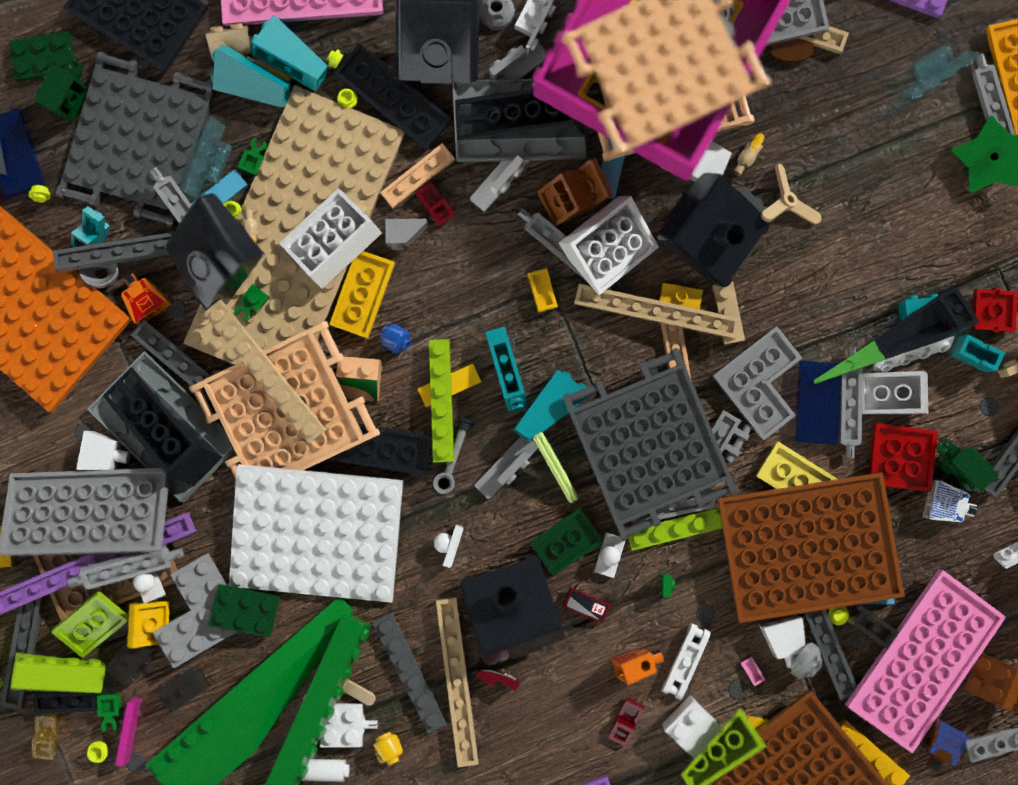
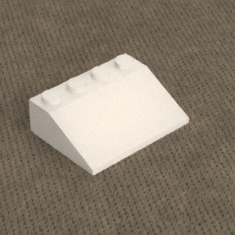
(330, 238)
(609, 243)

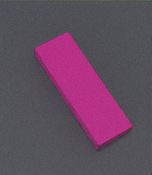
(128, 731)

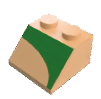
(359, 378)

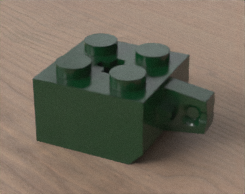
(62, 91)
(964, 466)

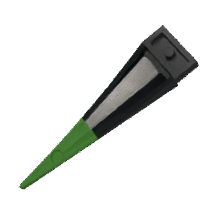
(933, 322)

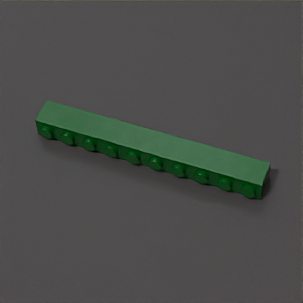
(320, 701)

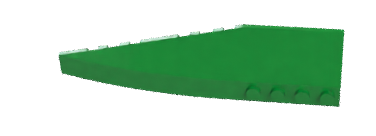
(248, 712)

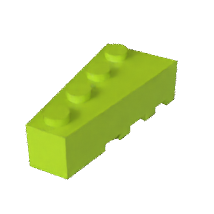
(57, 673)
(727, 750)

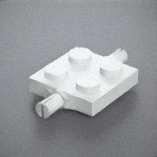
(347, 726)

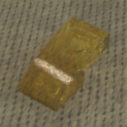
(46, 736)

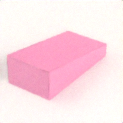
(753, 671)

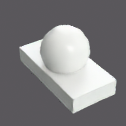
(448, 544)
(609, 555)
(149, 586)

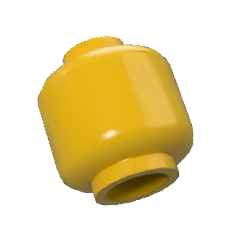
(387, 748)

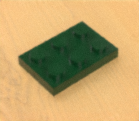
(35, 55)
(566, 541)
(244, 610)

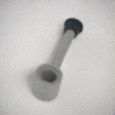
(464, 426)

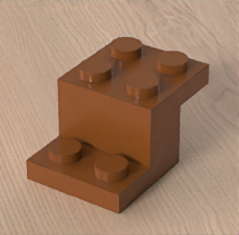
(575, 192)
(994, 682)

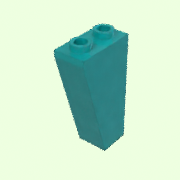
(288, 54)
(245, 78)
(506, 369)
(549, 406)

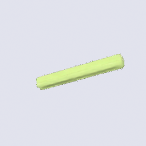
(555, 467)

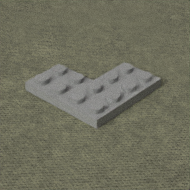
(749, 379)
(190, 632)

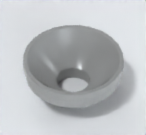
(496, 20)
(89, 275)
(807, 662)

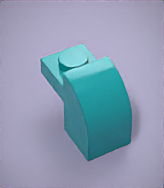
(92, 230)

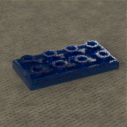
(19, 155)
(817, 404)

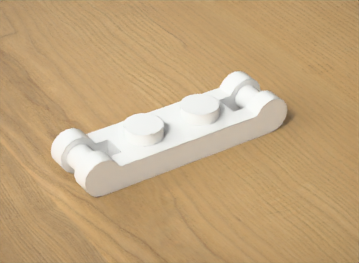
(686, 661)

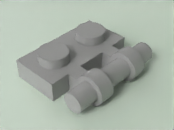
(724, 428)

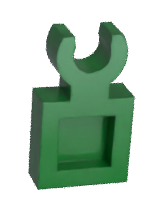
(252, 160)
(254, 300)
(109, 707)

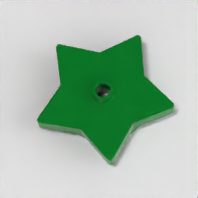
(977, 152)

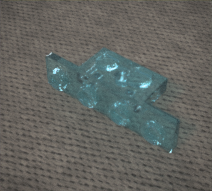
(936, 67)
(208, 159)

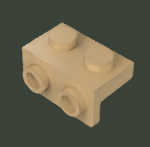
(233, 37)

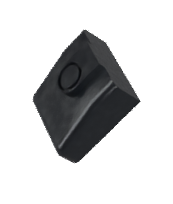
(437, 40)
(713, 228)
(212, 251)
(512, 611)

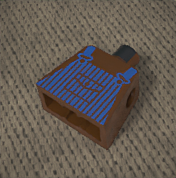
(944, 744)

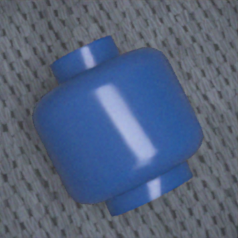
(395, 338)

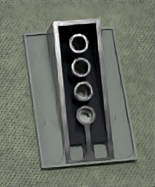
(505, 120)
(162, 425)

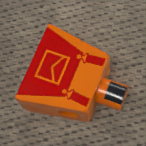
(143, 299)
(636, 665)

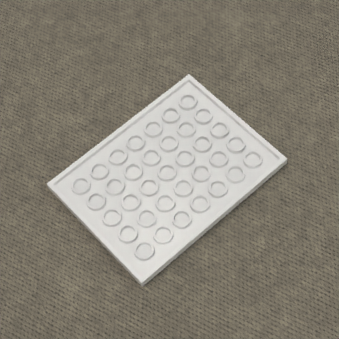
(315, 533)

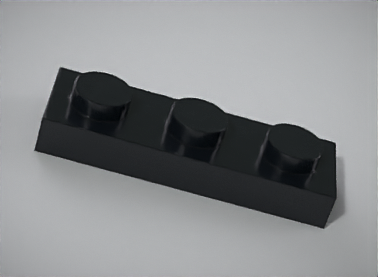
(64, 702)

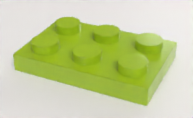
(90, 624)

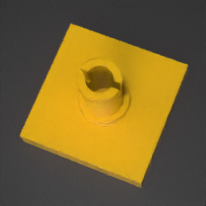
(144, 620)

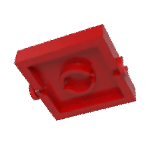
(995, 310)

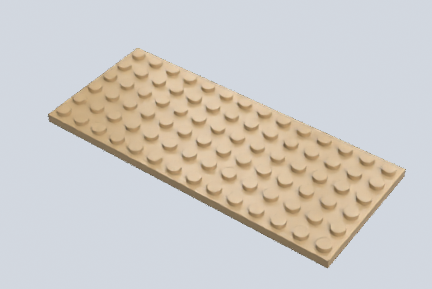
(307, 160)

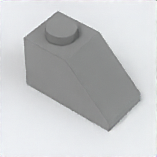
(403, 232)

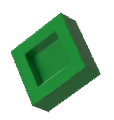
(667, 585)

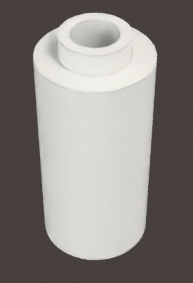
(327, 770)

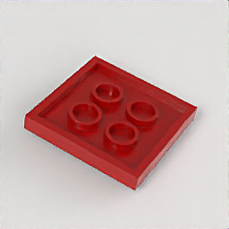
(903, 456)

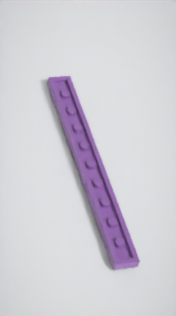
(58, 577)

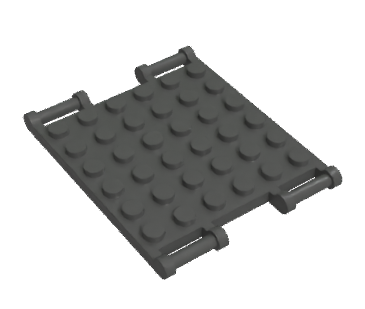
(129, 131)
(650, 444)

